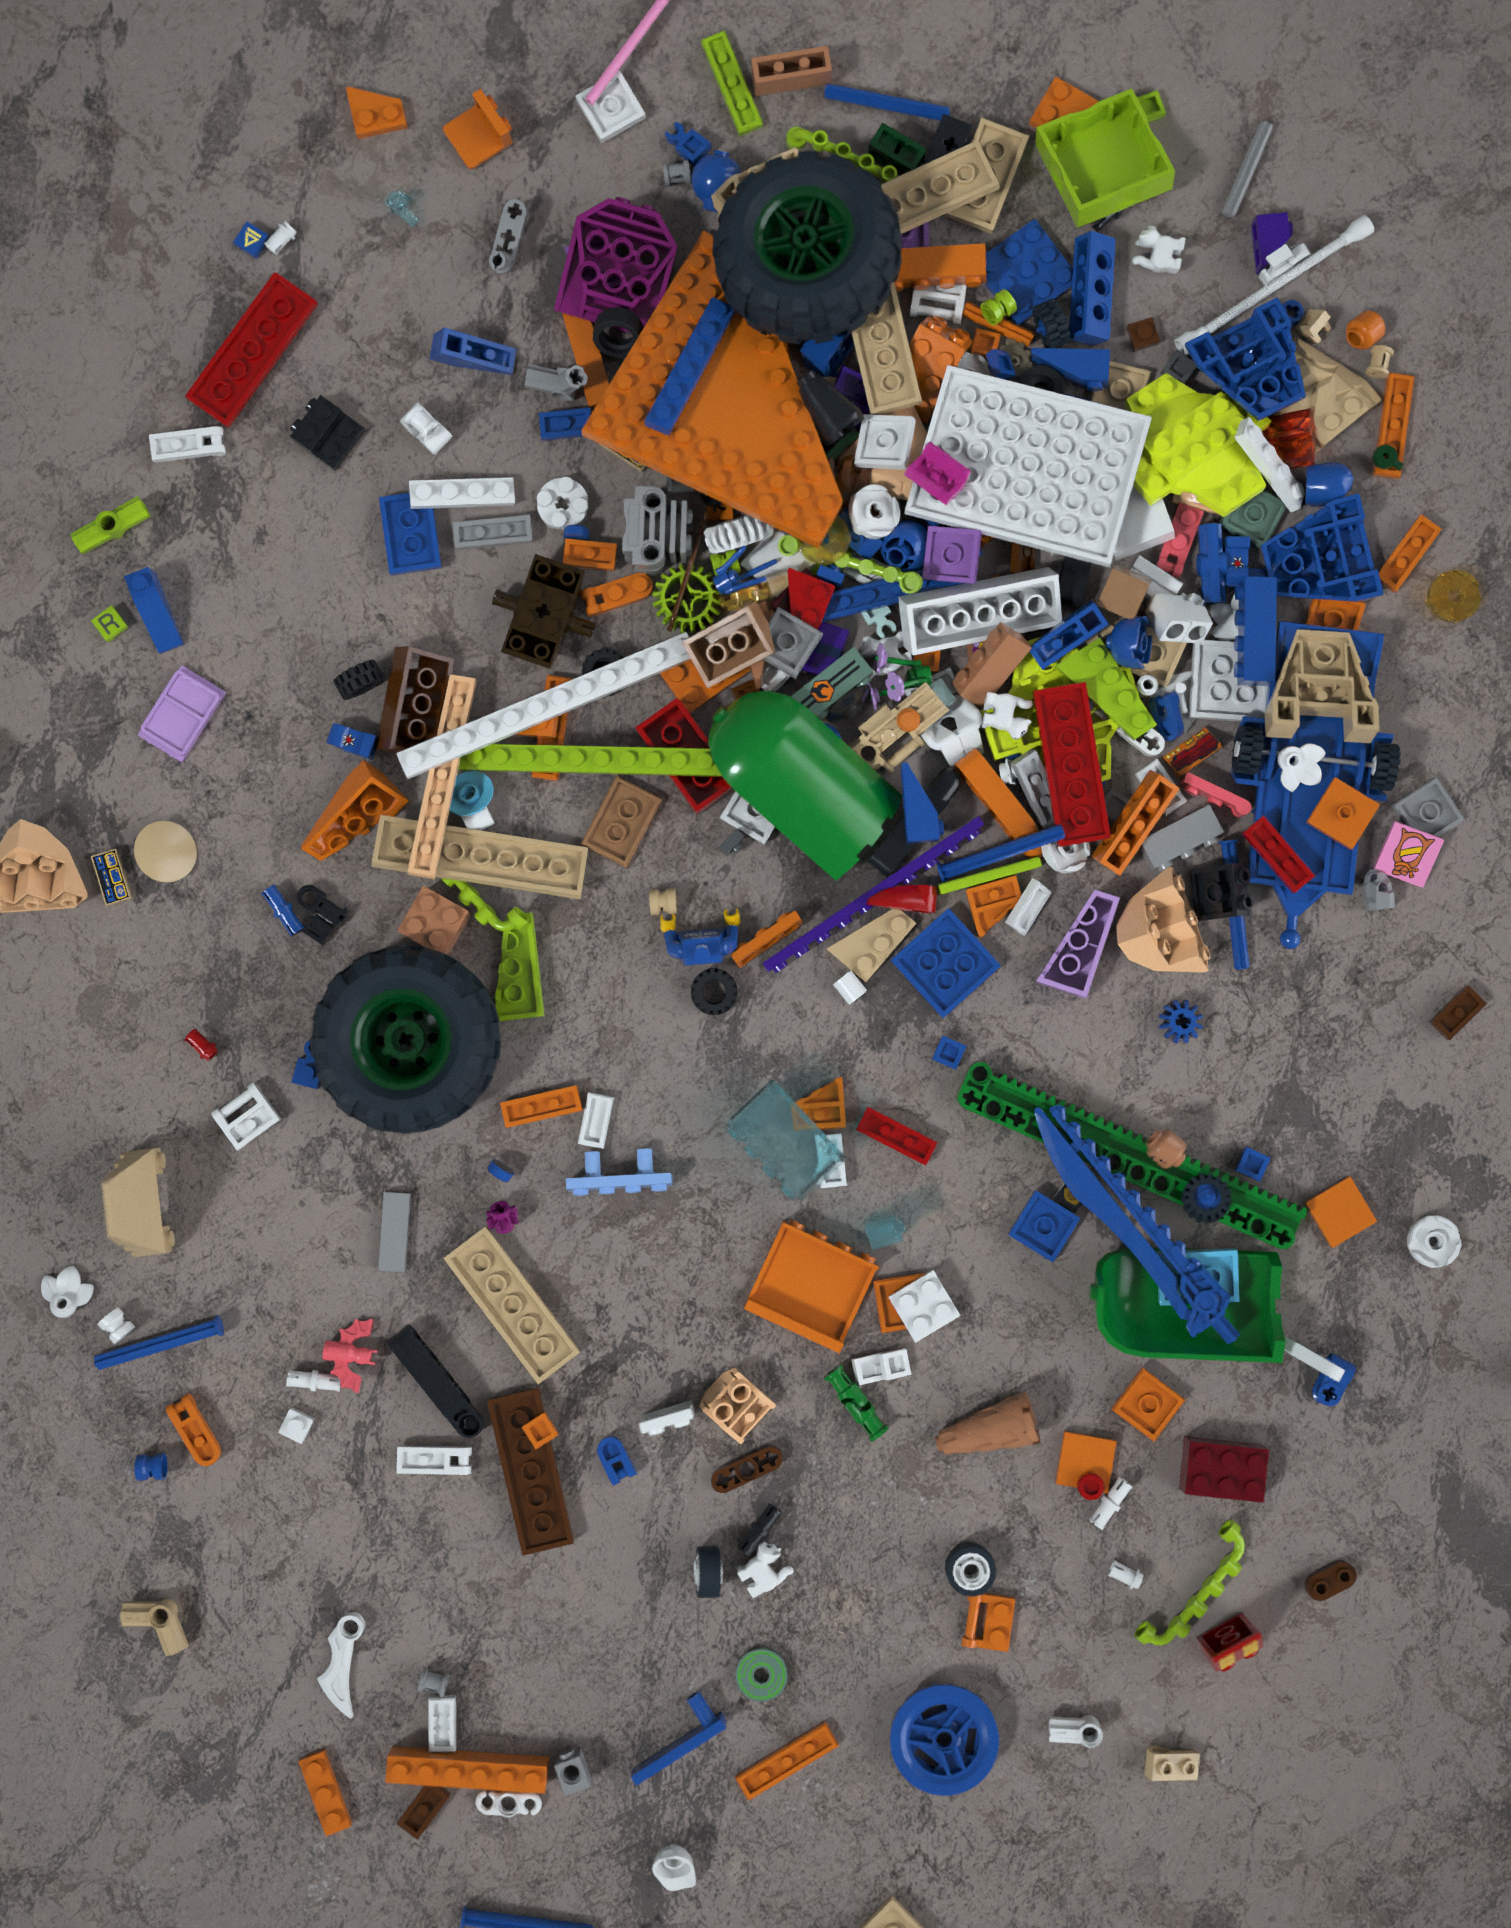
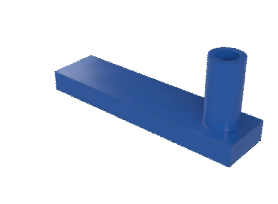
(710, 1726)

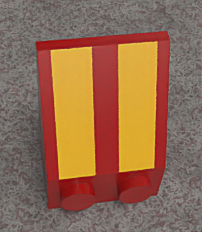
(1230, 1642)

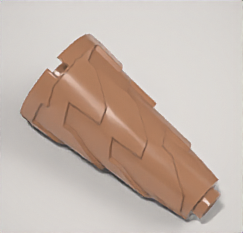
(1000, 1426)

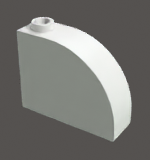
(1143, 526)

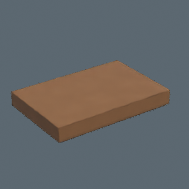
(621, 821)

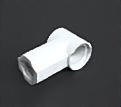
(1071, 1730)

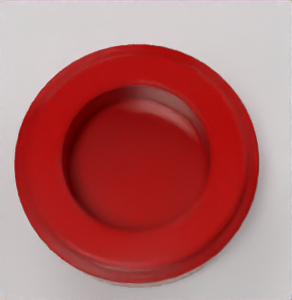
(1090, 1486)

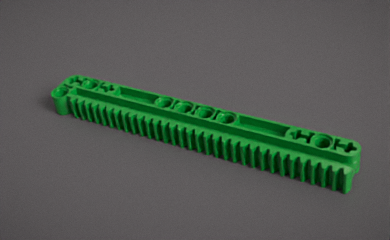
(1131, 1150)

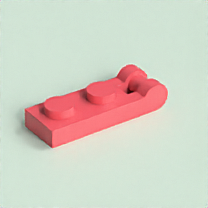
(1185, 527)
(1216, 796)

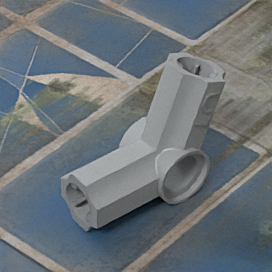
(560, 382)

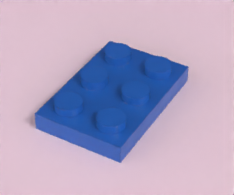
(409, 536)

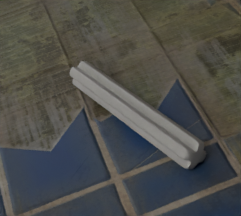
(1247, 169)

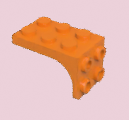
(931, 351)

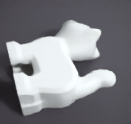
(1163, 248)
(891, 646)
(1002, 717)
(761, 1572)

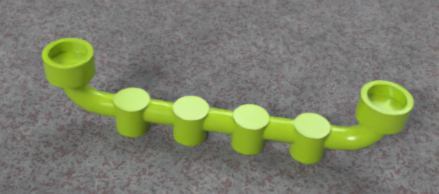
(798, 137)
(909, 582)
(486, 913)
(1211, 1586)

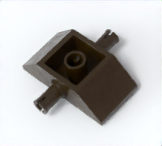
(551, 588)

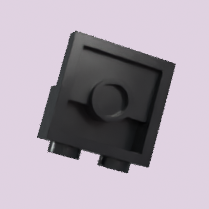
(326, 432)
(1221, 891)

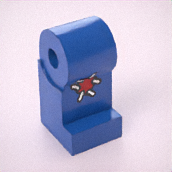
(1237, 559)
(352, 741)

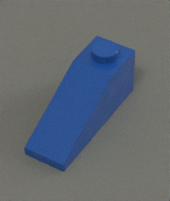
(471, 352)
(827, 356)
(1080, 366)
(154, 609)
(1068, 634)
(919, 813)

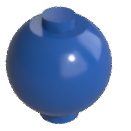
(710, 174)
(905, 546)

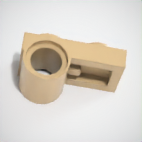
(1171, 1764)

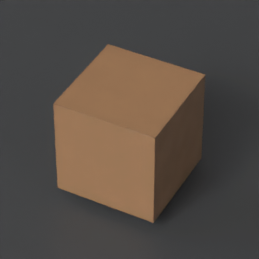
(1124, 592)

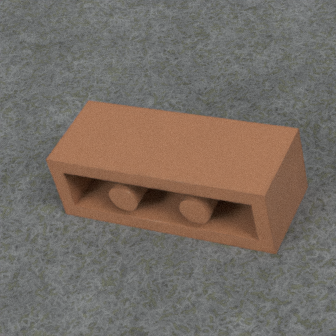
(791, 70)
(991, 664)

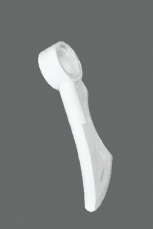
(336, 1678)

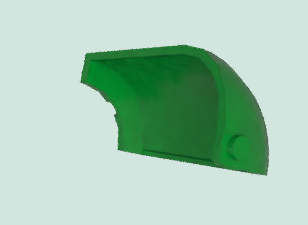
(801, 778)
(1140, 1327)

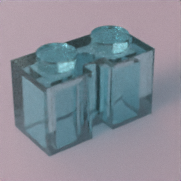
(884, 1230)

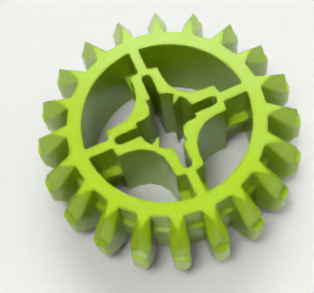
(691, 620)

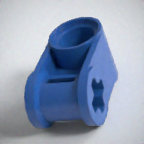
(1334, 1387)

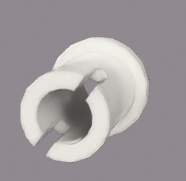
(280, 238)
(1149, 681)
(1126, 1575)

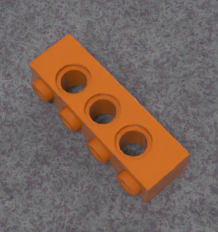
(1135, 822)

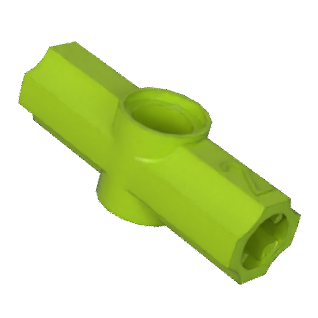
(95, 532)

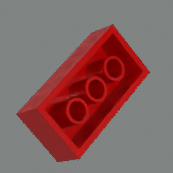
(677, 729)

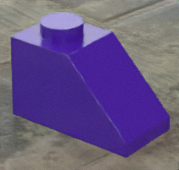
(1268, 235)

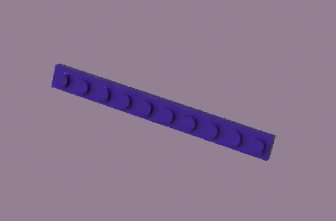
(904, 875)

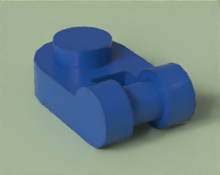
(1169, 725)
(611, 1451)

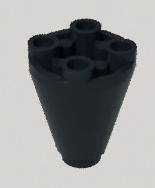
(828, 408)

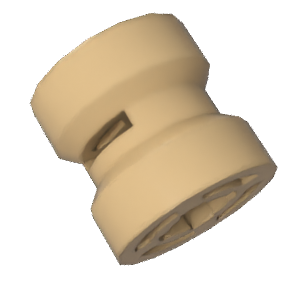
(663, 901)

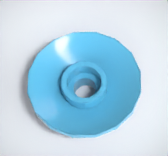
(469, 785)

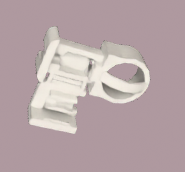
(1282, 261)

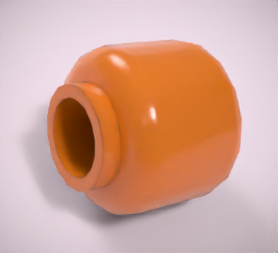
(1365, 330)

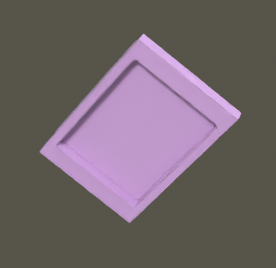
(181, 713)

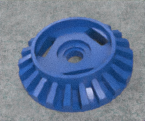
(955, 1768)

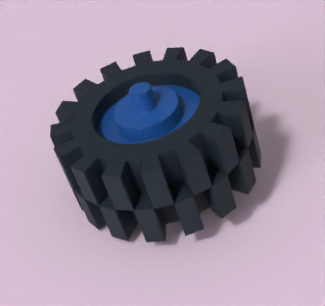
(1051, 324)
(1206, 1198)

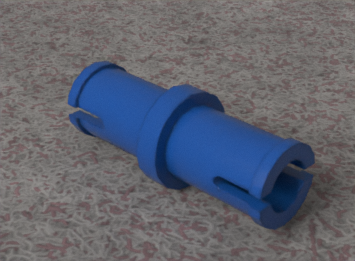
(282, 910)

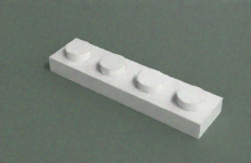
(1270, 464)
(461, 493)

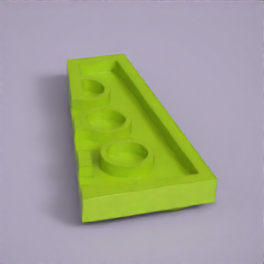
(1108, 688)
(519, 975)

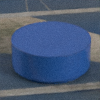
(576, 532)

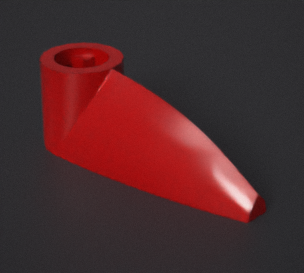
(907, 898)

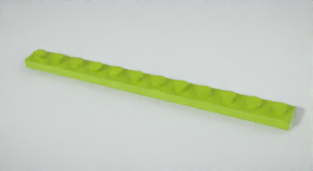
(591, 760)

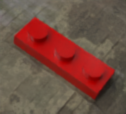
(1278, 854)
(896, 1136)

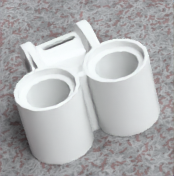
(426, 428)

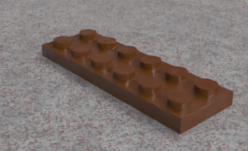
(530, 1474)

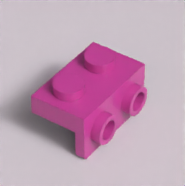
(938, 473)

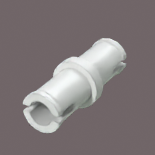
(313, 1380)
(1110, 1502)

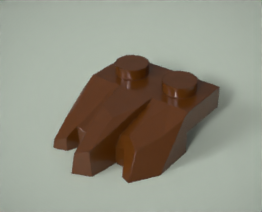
(847, 479)

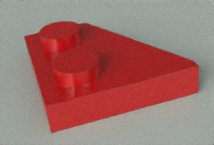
(808, 597)

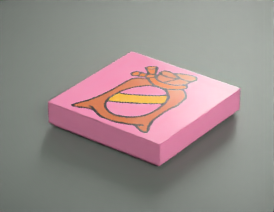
(1408, 853)

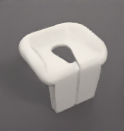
(959, 742)

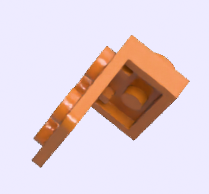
(479, 131)

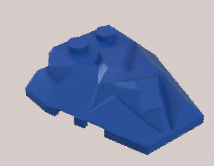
(1253, 361)
(1325, 555)

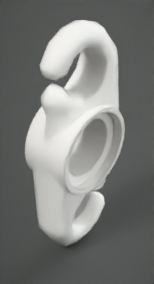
(497, 1808)

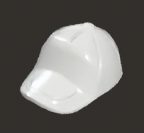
(674, 1868)

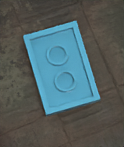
(1220, 1263)

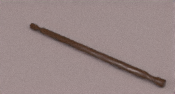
(688, 571)

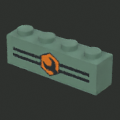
(834, 683)

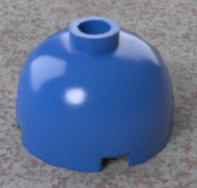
(1130, 642)

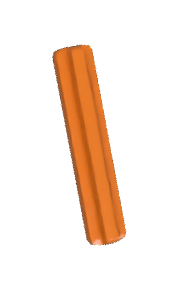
(1005, 327)

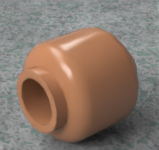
(1166, 1148)

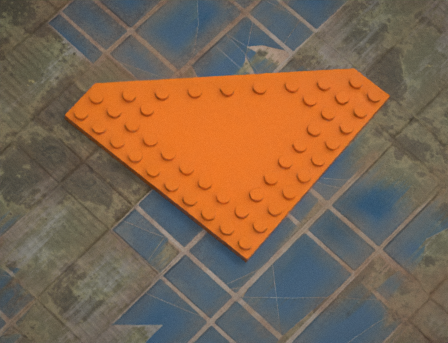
(744, 424)

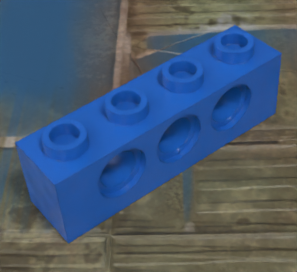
(1092, 288)

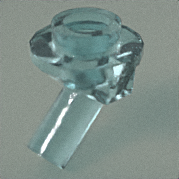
(398, 202)

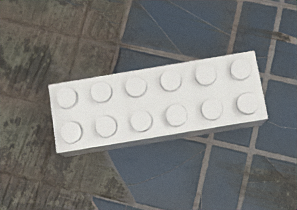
(971, 611)

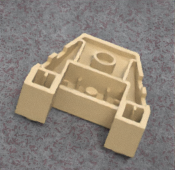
(1326, 681)
(134, 1204)

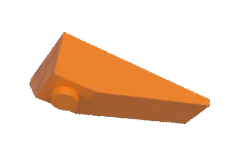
(354, 810)

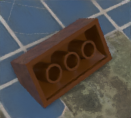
(413, 698)

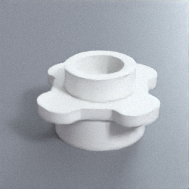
(1007, 773)

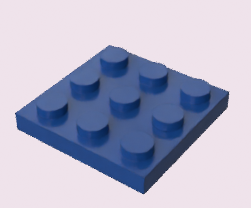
(1028, 269)
(945, 963)

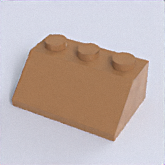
(730, 644)

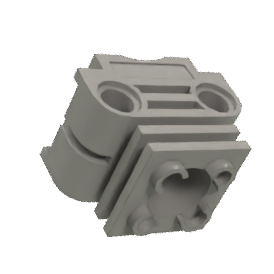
(655, 531)

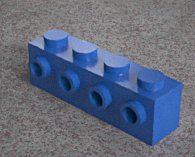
(1255, 631)

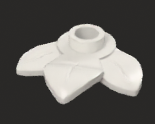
(1224, 616)
(1304, 767)
(67, 1288)

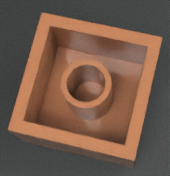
(434, 921)

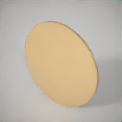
(165, 851)

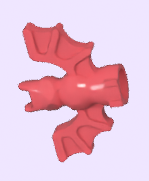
(345, 1353)

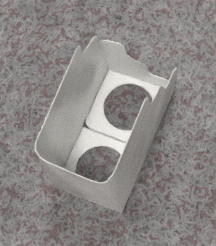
(1167, 609)

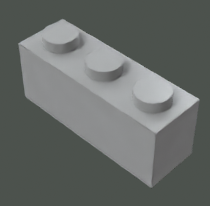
(1181, 838)

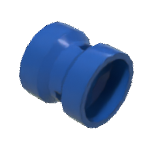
(149, 1466)

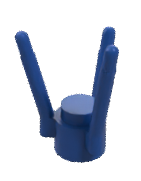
(729, 581)

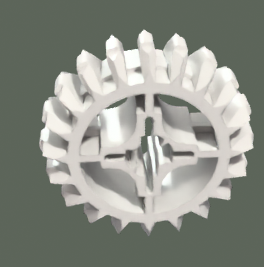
(736, 533)

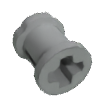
(676, 173)
(433, 1682)

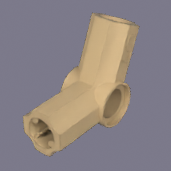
(146, 1614)

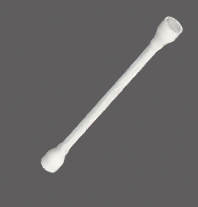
(1355, 232)

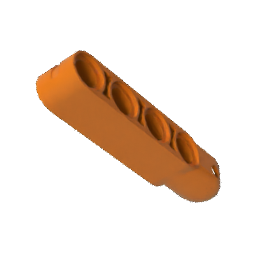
(997, 798)

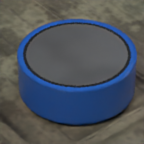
(500, 1170)

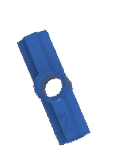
(1211, 563)

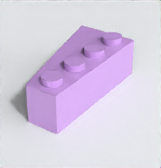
(1078, 954)

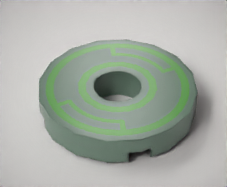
(761, 1658)

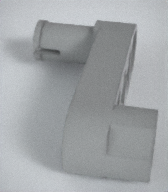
(517, 227)

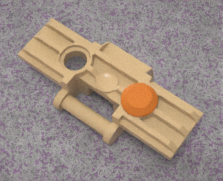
(888, 725)

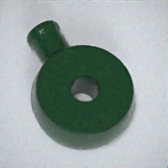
(1391, 455)

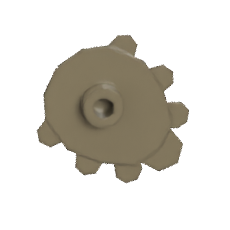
(1018, 356)

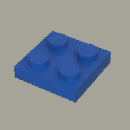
(1044, 1226)

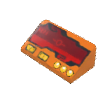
(1192, 752)

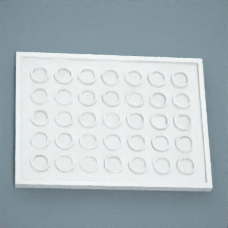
(1039, 462)

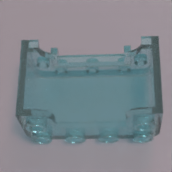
(785, 1141)

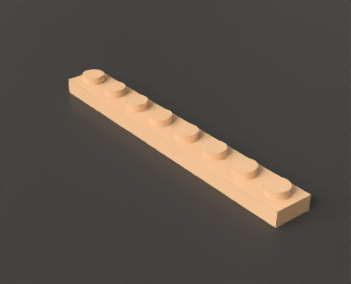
(440, 783)

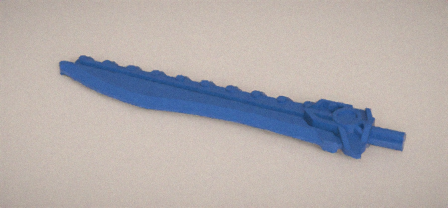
(1198, 1286)

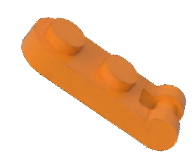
(617, 593)
(194, 1431)

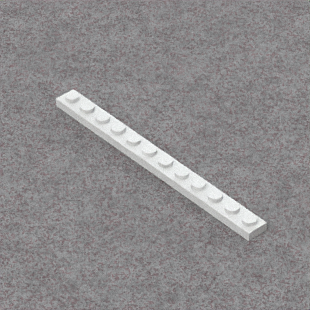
(543, 706)

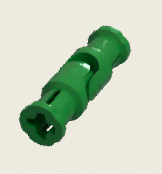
(853, 1399)

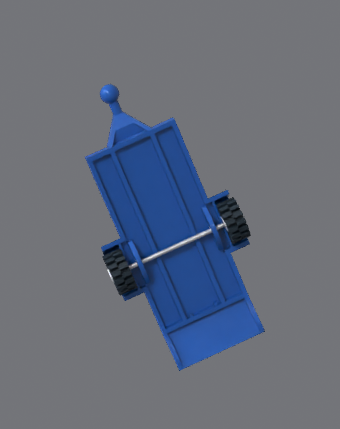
(1287, 810)

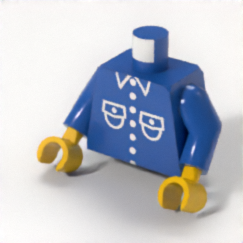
(701, 945)

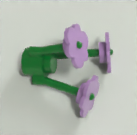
(915, 677)

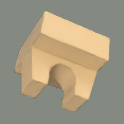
(1312, 323)

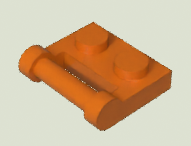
(996, 1623)

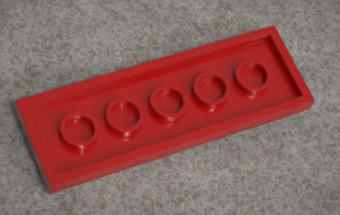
(251, 350)
(1071, 763)

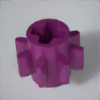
(502, 1217)

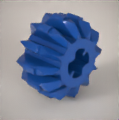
(1183, 1012)

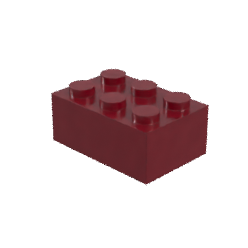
(1224, 1469)

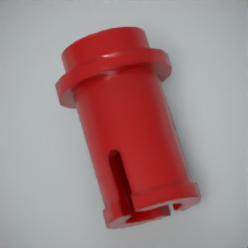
(201, 1045)

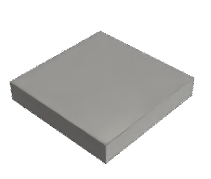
(792, 642)
(1429, 809)

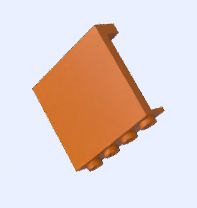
(811, 1285)

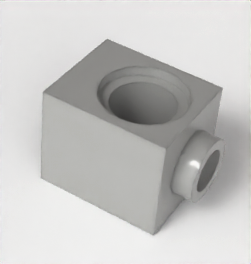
(572, 1782)

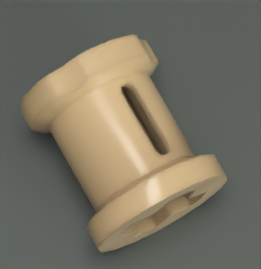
(1379, 361)

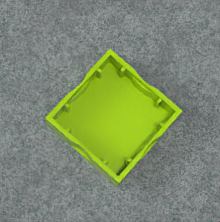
(1104, 158)

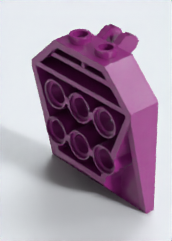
(617, 225)

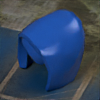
(1326, 483)

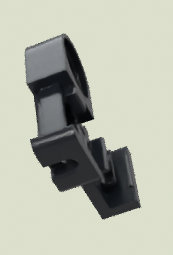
(326, 914)

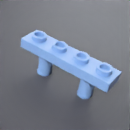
(607, 1184)

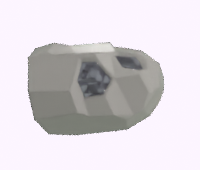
(1377, 891)

